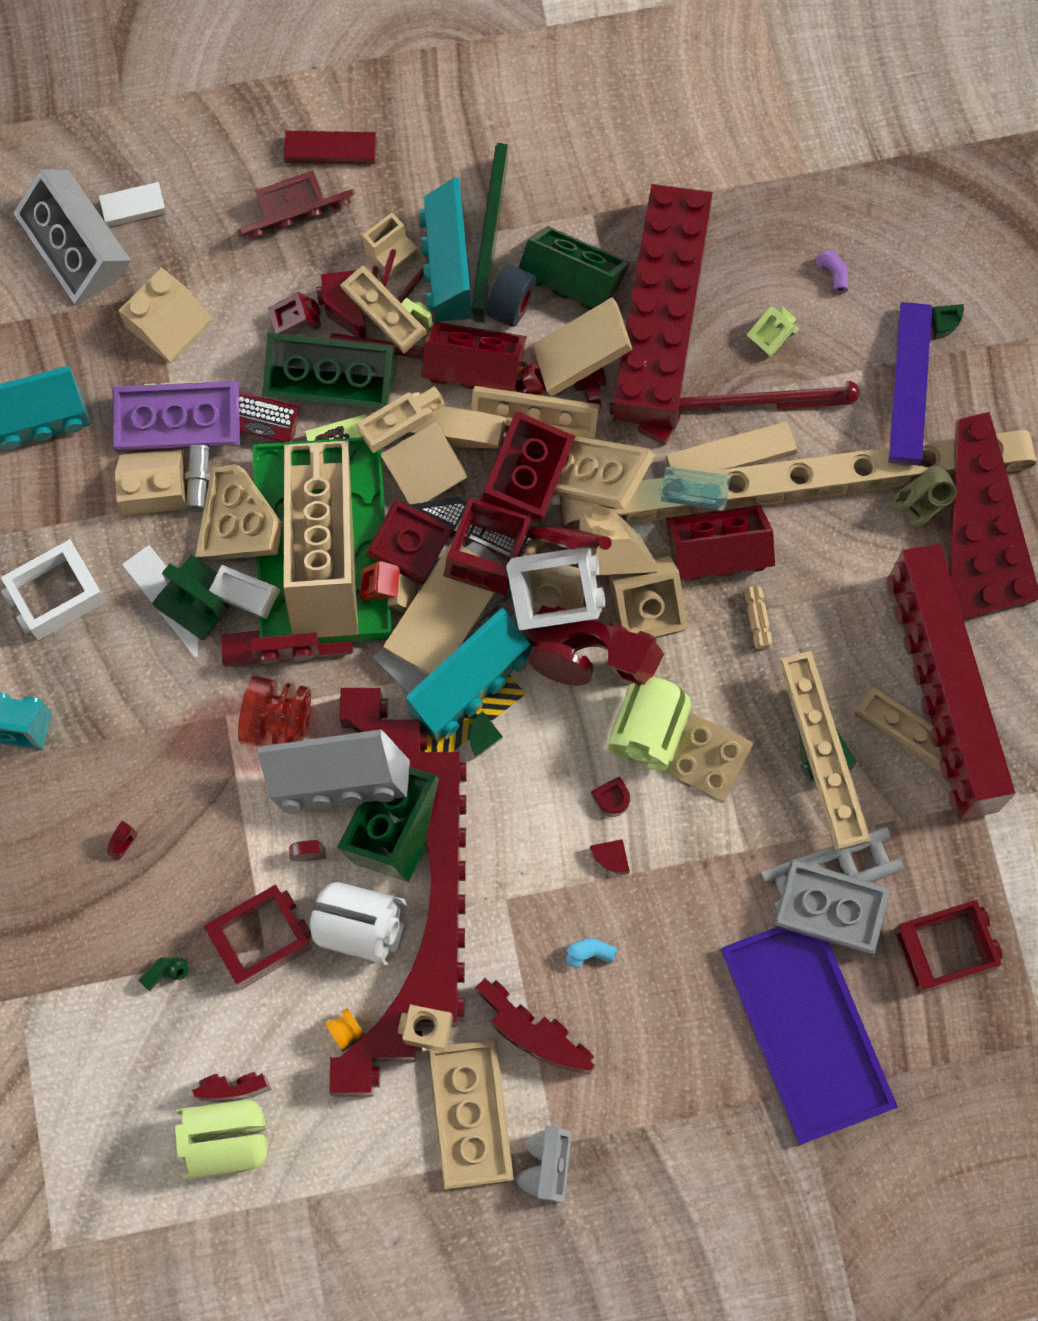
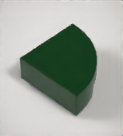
(946, 319)
(483, 735)

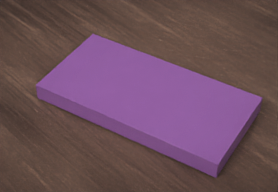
(176, 415)

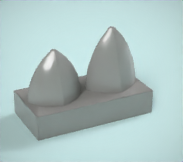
(549, 1179)

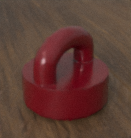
(531, 380)

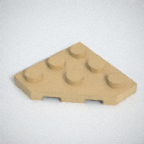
(236, 518)

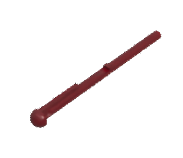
(783, 399)

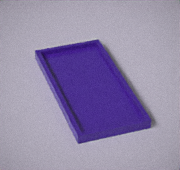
(808, 1032)

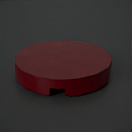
(560, 664)

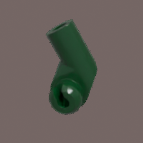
(164, 968)

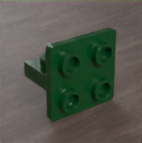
(188, 597)

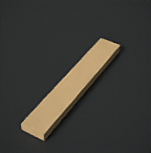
(824, 751)

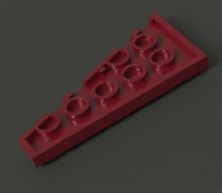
(986, 536)

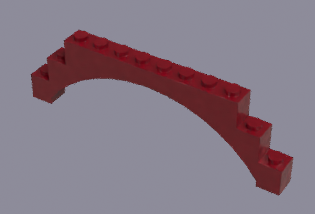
(437, 965)

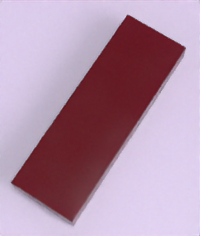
(330, 147)

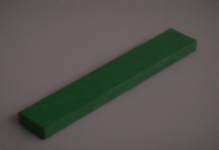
(490, 233)

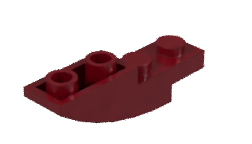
(543, 1041)

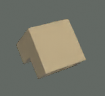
(389, 235)

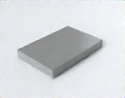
(832, 907)

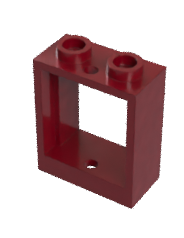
(477, 570)
(915, 957)
(246, 977)

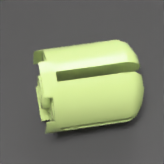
(650, 723)
(217, 1122)

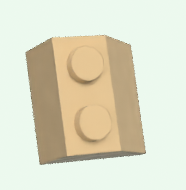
(165, 315)
(151, 482)
(628, 551)
(650, 600)

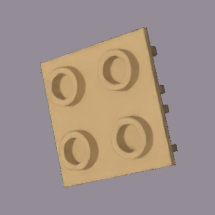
(709, 757)

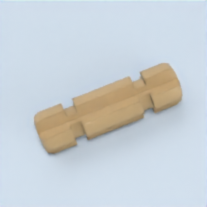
(758, 617)

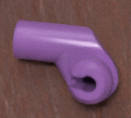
(838, 268)

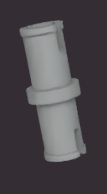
(197, 477)

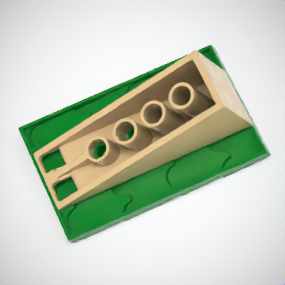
(329, 514)

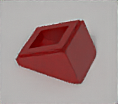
(379, 581)

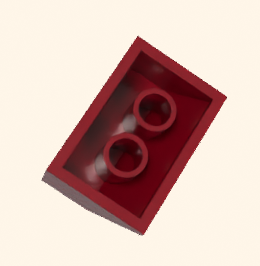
(473, 357)
(527, 466)
(721, 542)

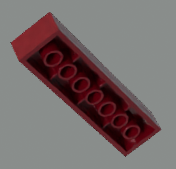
(663, 306)
(950, 683)

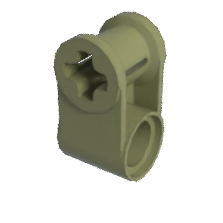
(923, 497)

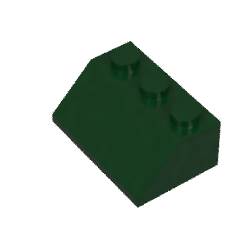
(573, 267)

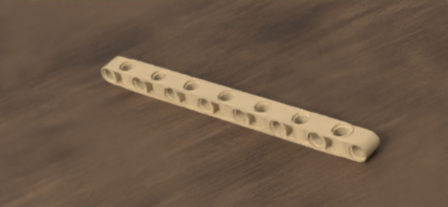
(823, 477)

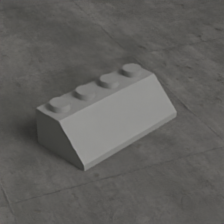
(71, 235)
(334, 771)

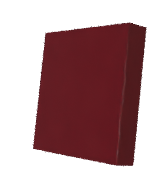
(409, 541)

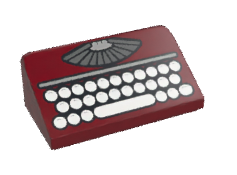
(267, 417)

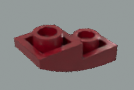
(221, 1090)

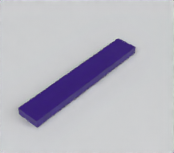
(910, 384)

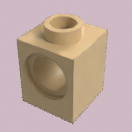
(437, 1039)

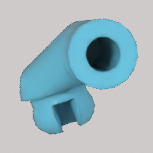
(589, 948)

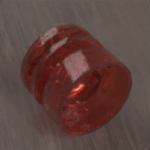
(268, 714)

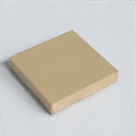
(424, 465)

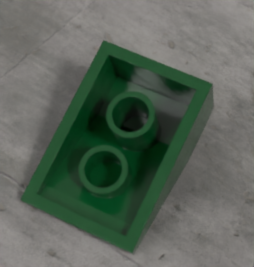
(392, 833)

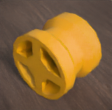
(344, 1029)

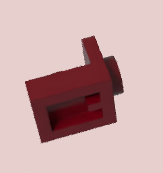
(294, 314)

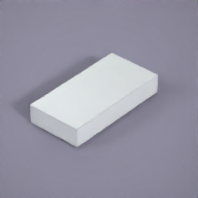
(132, 204)
(244, 591)

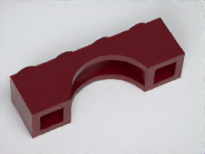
(630, 655)

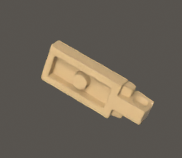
(399, 418)

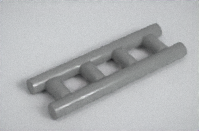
(883, 869)

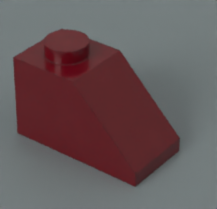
(339, 305)

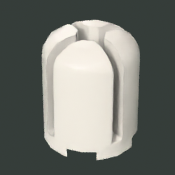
(357, 922)

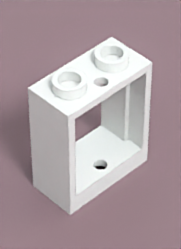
(522, 593)
(63, 613)

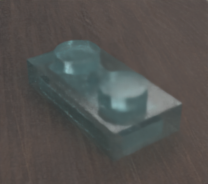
(695, 488)

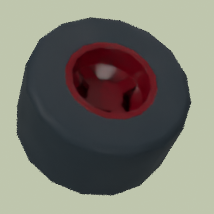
(510, 295)

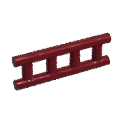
(570, 537)

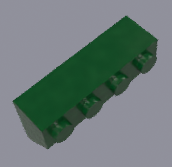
(329, 370)

